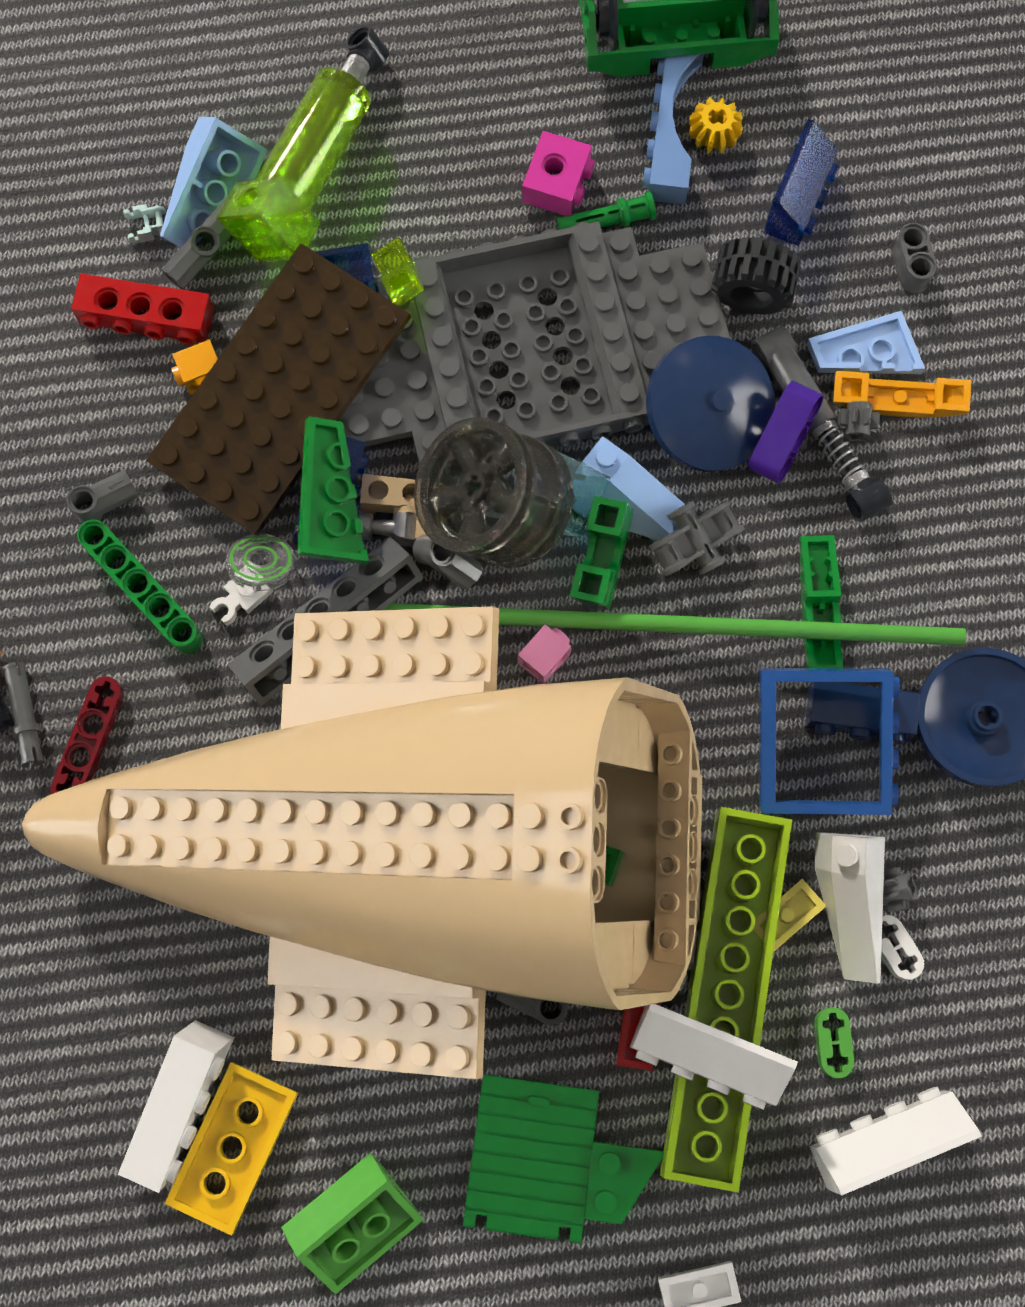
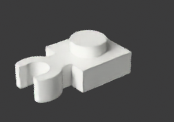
(238, 598)

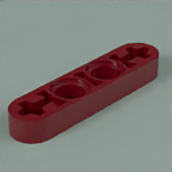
(82, 740)

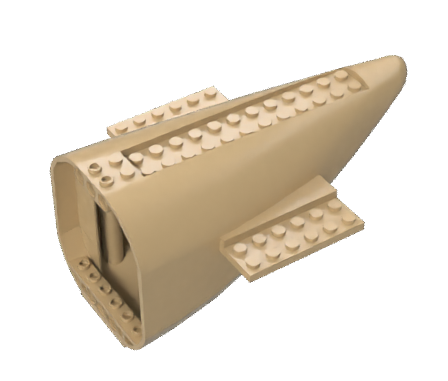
(418, 840)

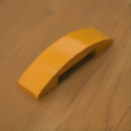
(904, 398)

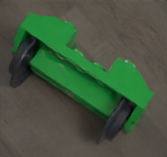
(676, 28)

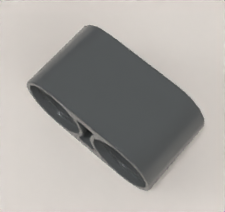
(914, 258)

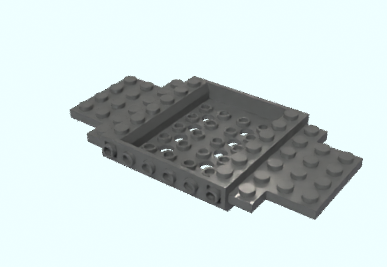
(617, 322)

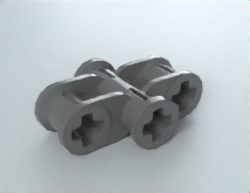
(696, 538)

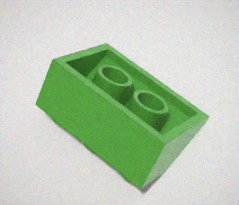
(351, 1224)

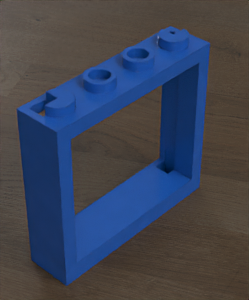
(887, 754)

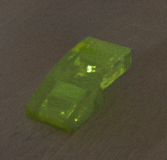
(398, 272)

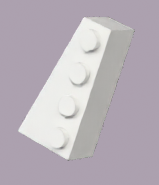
(175, 1105)

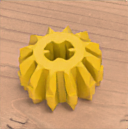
(715, 125)

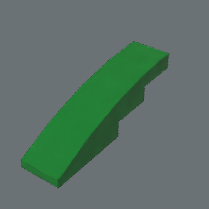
(820, 597)

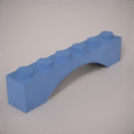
(670, 162)

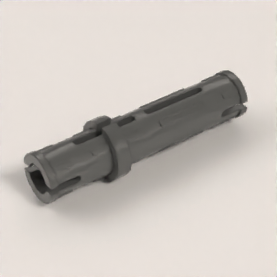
(26, 728)

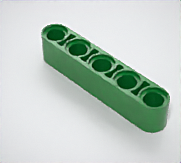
(132, 573)

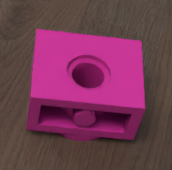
(560, 191)

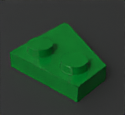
(617, 1179)

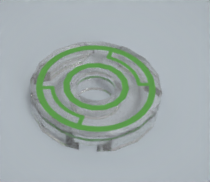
(261, 547)

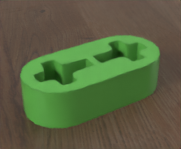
(843, 1042)

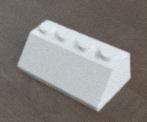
(712, 1055)
(892, 1141)

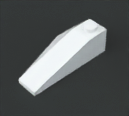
(852, 889)

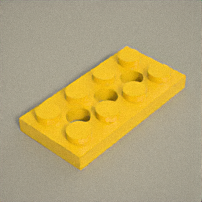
(206, 1154)

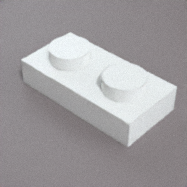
(701, 1287)

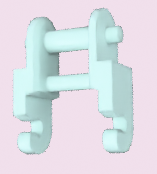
(148, 231)

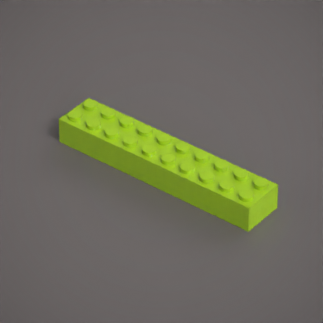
(727, 991)

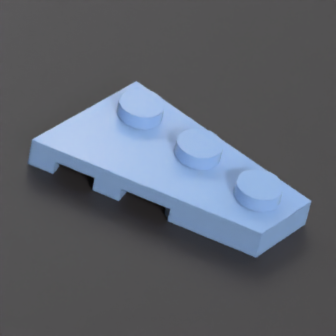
(868, 347)

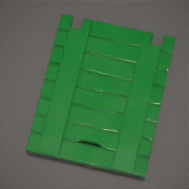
(531, 1157)

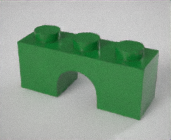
(608, 534)

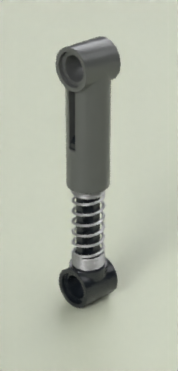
(864, 493)

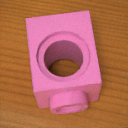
(545, 653)

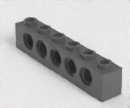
(363, 587)

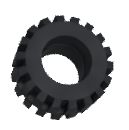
(756, 275)

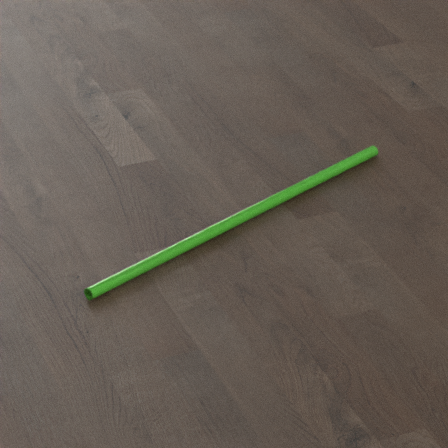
(721, 626)

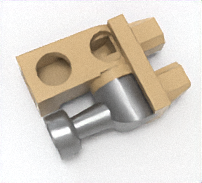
(389, 496)

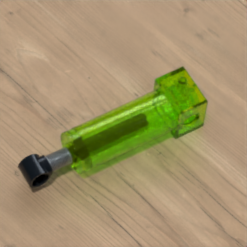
(275, 209)

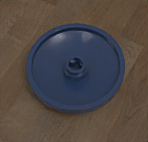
(709, 403)
(975, 717)

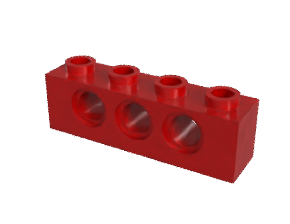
(97, 292)

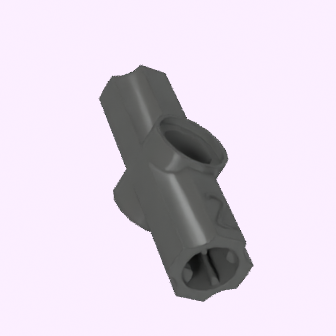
(189, 259)

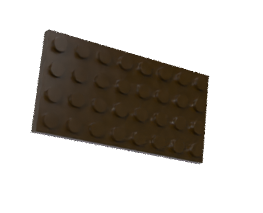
(292, 359)

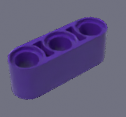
(785, 431)

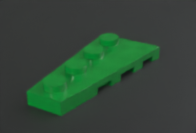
(327, 505)

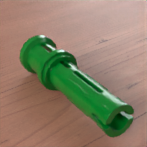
(621, 213)

